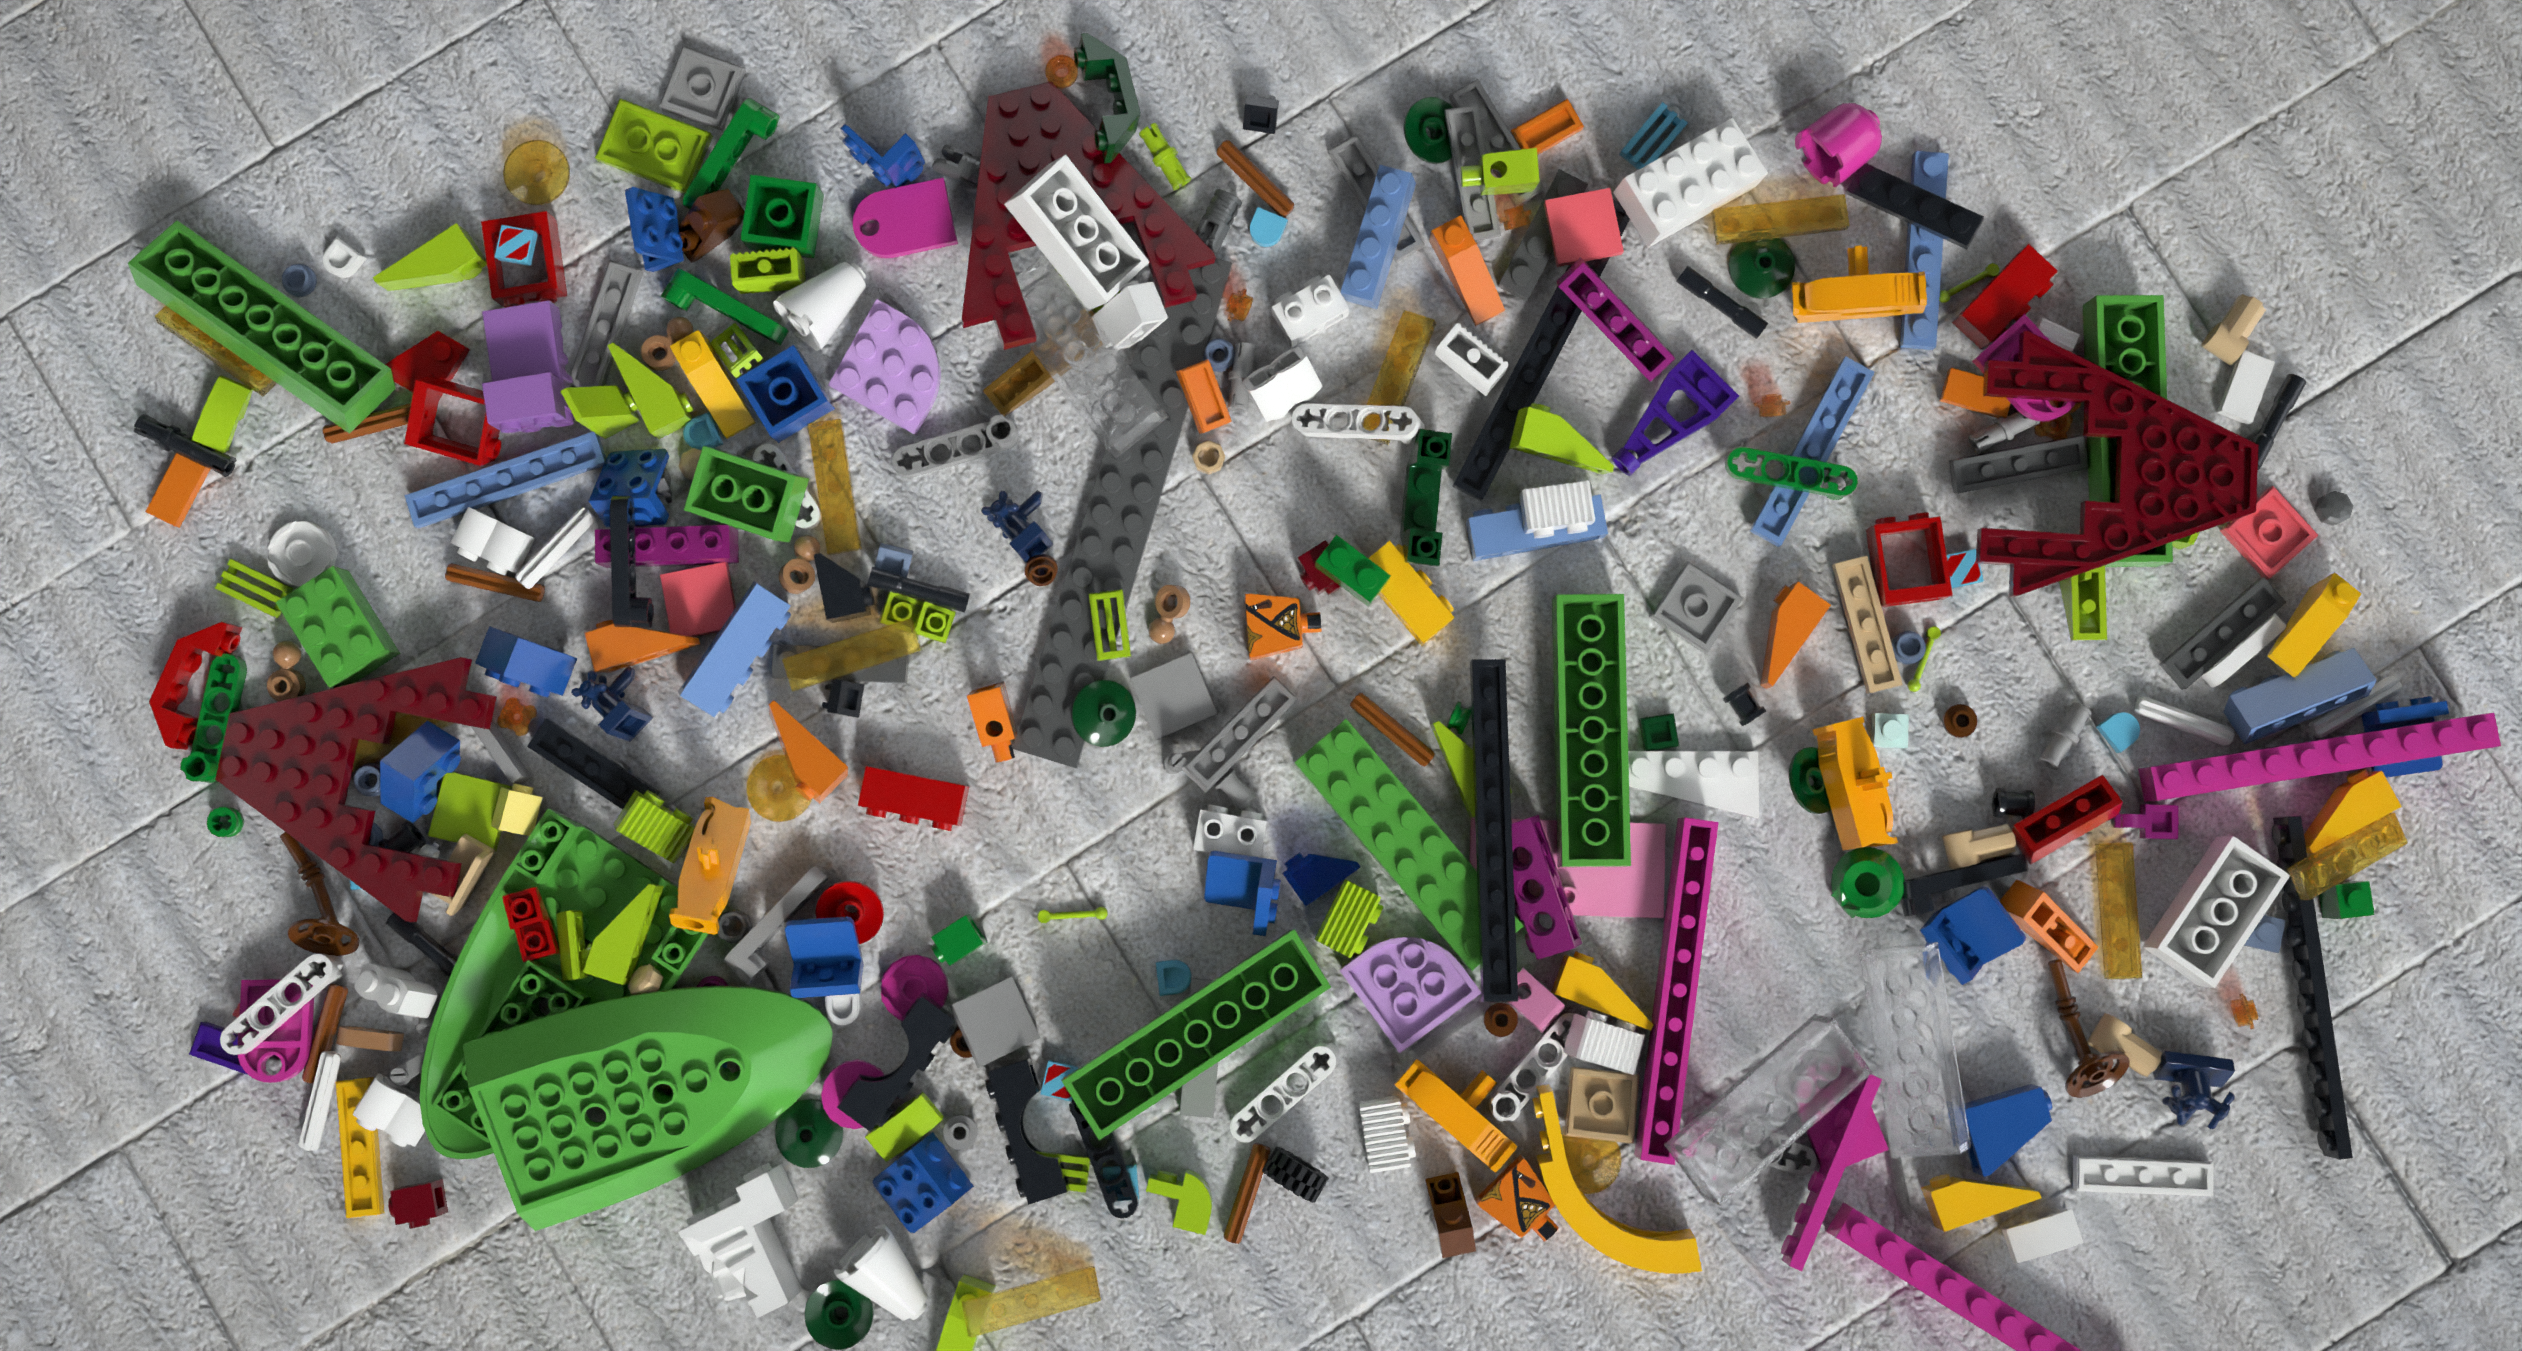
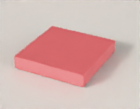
(1583, 227)
(2270, 534)
(698, 599)

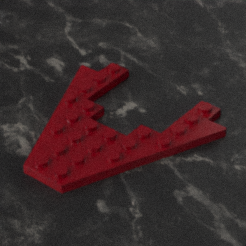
(1020, 138)
(2171, 469)
(298, 762)

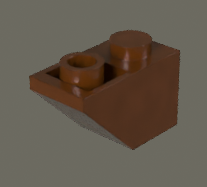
(710, 223)
(1450, 1215)

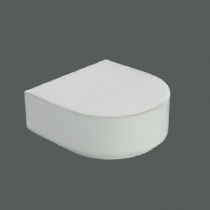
(342, 259)
(843, 1008)

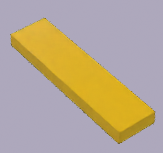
(358, 1153)

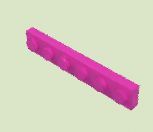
(1825, 1182)

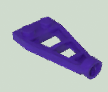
(1701, 386)

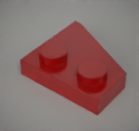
(433, 356)

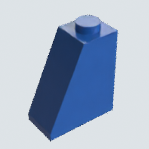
(2004, 1124)

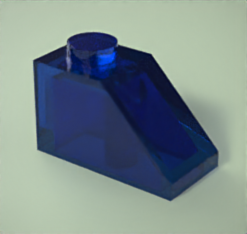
(1316, 874)

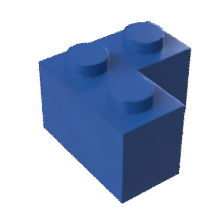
(520, 660)
(414, 767)

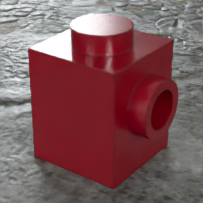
(1311, 575)
(418, 1203)

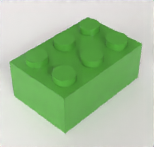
(746, 494)
(337, 627)

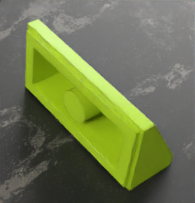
(571, 944)

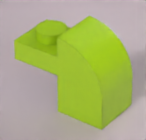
(1193, 1196)

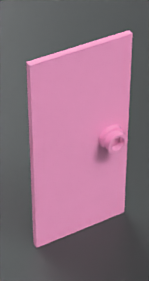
(1607, 890)

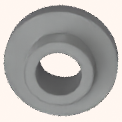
(965, 1122)

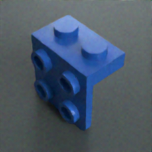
(897, 167)
(654, 228)
(634, 475)
(2391, 716)
(1245, 884)
(1972, 933)
(824, 957)
(922, 1183)

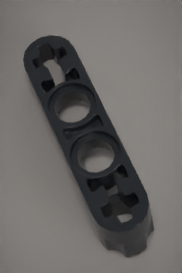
(626, 607)
(1918, 890)
(1097, 1157)

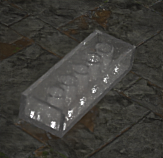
(1087, 362)
(1915, 1050)
(1768, 1109)

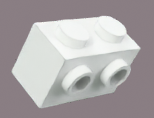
(1309, 310)
(1132, 314)
(1229, 833)

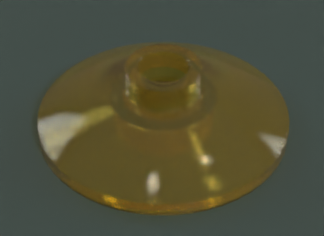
(529, 160)
(764, 801)
(1606, 1165)

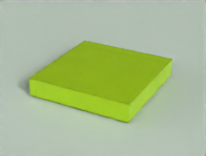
(466, 807)

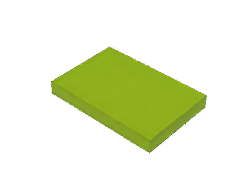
(653, 146)

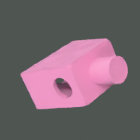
(1541, 1006)

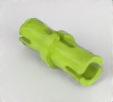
(1164, 156)

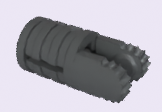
(962, 168)
(1219, 216)

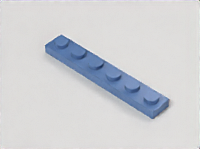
(1925, 254)
(1815, 444)
(506, 479)

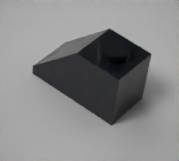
(842, 592)

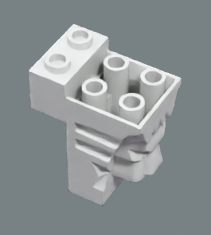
(741, 1244)

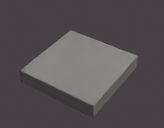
(702, 88)
(1696, 607)
(1173, 696)
(994, 1022)

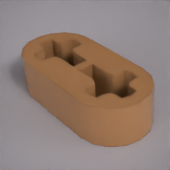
(370, 1038)

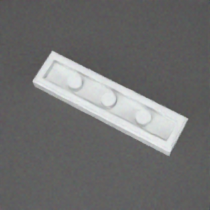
(2143, 1175)

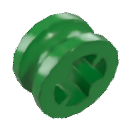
(1459, 718)
(214, 825)

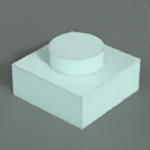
(1889, 730)

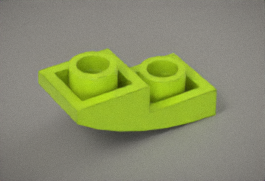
(221, 414)
(929, 619)
(905, 1126)

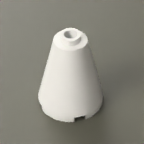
(821, 303)
(883, 1274)

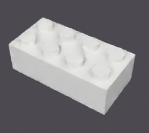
(1690, 182)
(1077, 232)
(2216, 911)

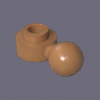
(676, 330)
(804, 549)
(1162, 629)
(286, 655)

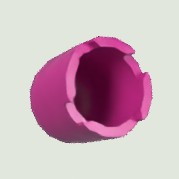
(1840, 142)

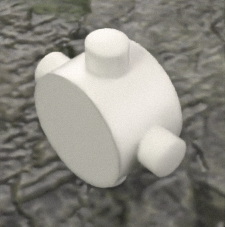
(430, 850)

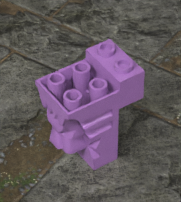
(526, 368)

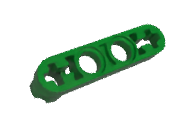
(749, 120)
(685, 288)
(1790, 475)
(211, 716)

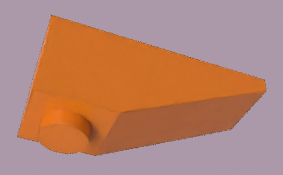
(1466, 269)
(1790, 625)
(621, 647)
(810, 761)
(2048, 925)

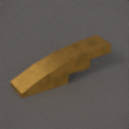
(1019, 383)

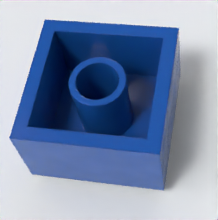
(785, 394)

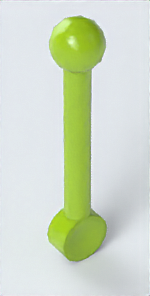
(1990, 271)
(1932, 634)
(1045, 916)

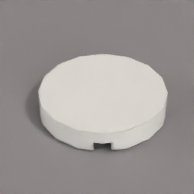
(300, 552)

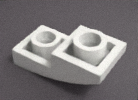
(2042, 1236)

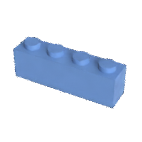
(1378, 237)
(1504, 535)
(734, 649)
(2292, 700)

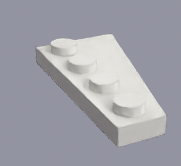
(1702, 777)

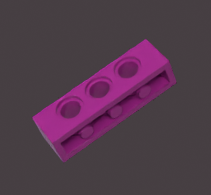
(1615, 319)
(675, 546)
(1552, 900)

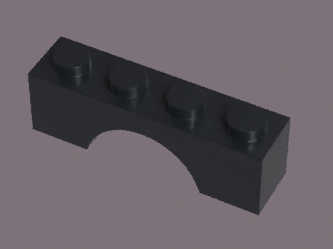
(1013, 1089)
(869, 1096)

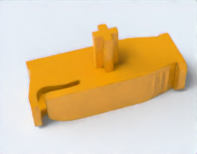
(1859, 293)
(1855, 785)
(710, 866)
(1458, 1112)

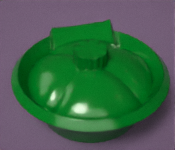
(1867, 883)

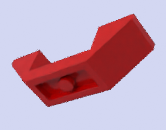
(172, 688)

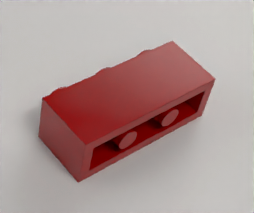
(2006, 297)
(913, 798)
(2066, 819)

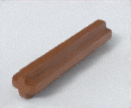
(1255, 178)
(371, 424)
(493, 582)
(1392, 729)
(326, 1028)
(1246, 1193)

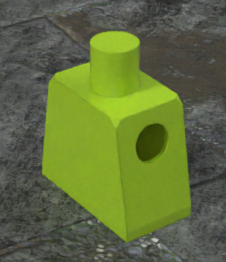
(1517, 170)

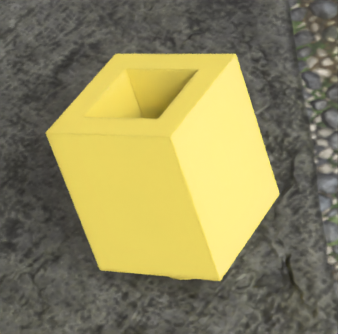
(517, 810)

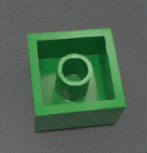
(782, 215)

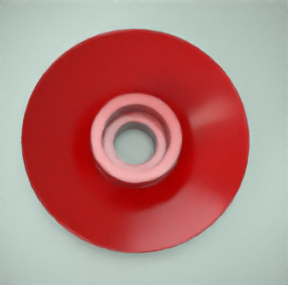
(869, 907)

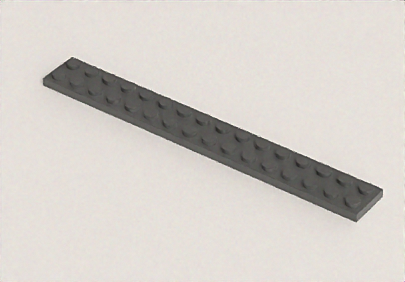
(1117, 526)

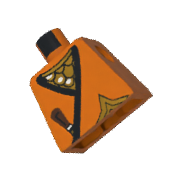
(1277, 624)
(993, 704)
(1519, 1201)

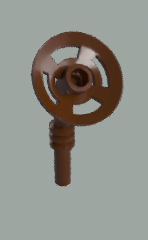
(325, 930)
(2089, 1063)

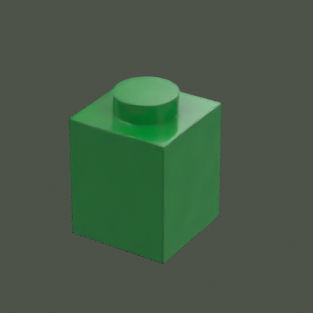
(2347, 900)
(957, 940)

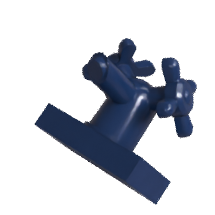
(1012, 519)
(620, 717)
(2197, 1077)

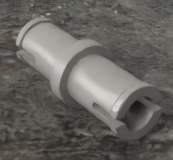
(1241, 369)
(2000, 431)
(2065, 736)

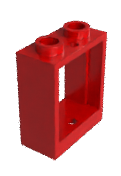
(543, 224)
(423, 416)
(1937, 557)

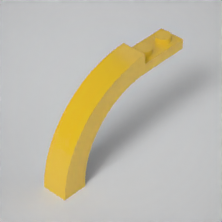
(1643, 1249)

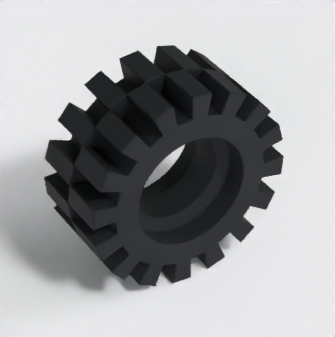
(1295, 1174)

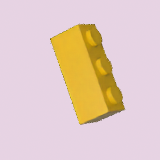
(1410, 595)

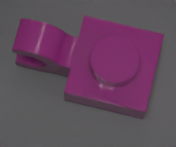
(2153, 821)

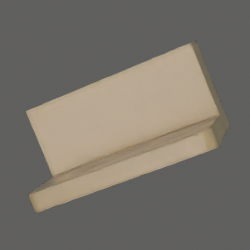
(474, 859)

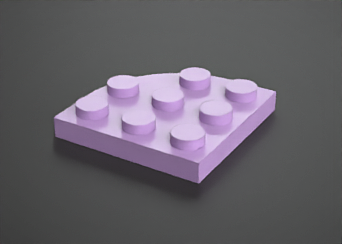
(891, 368)
(1409, 986)

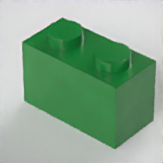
(1352, 570)

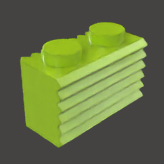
(767, 270)
(655, 826)
(1348, 919)

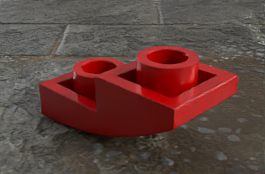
(531, 923)

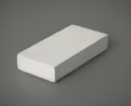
(2245, 387)

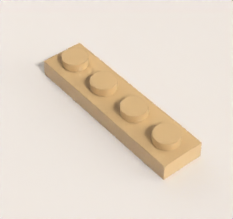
(1867, 624)

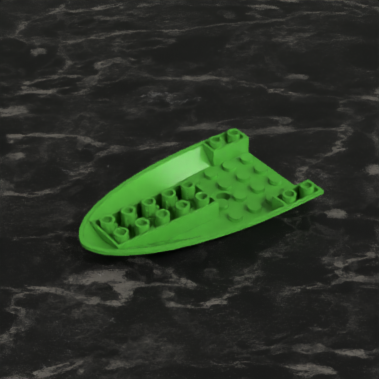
(498, 990)
(611, 1055)

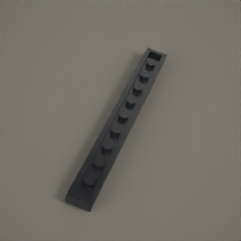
(1524, 384)
(1493, 831)
(2313, 996)

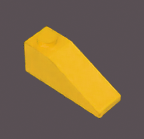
(712, 383)
(2313, 623)
(2351, 807)
(1593, 988)
(1964, 1200)

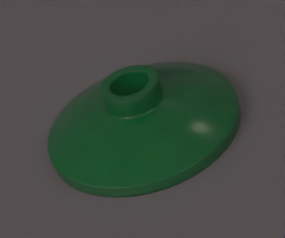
(1428, 114)
(1760, 281)
(1089, 708)
(1807, 781)
(826, 1134)
(830, 1329)

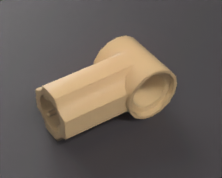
(2229, 337)
(1970, 846)
(2115, 1035)

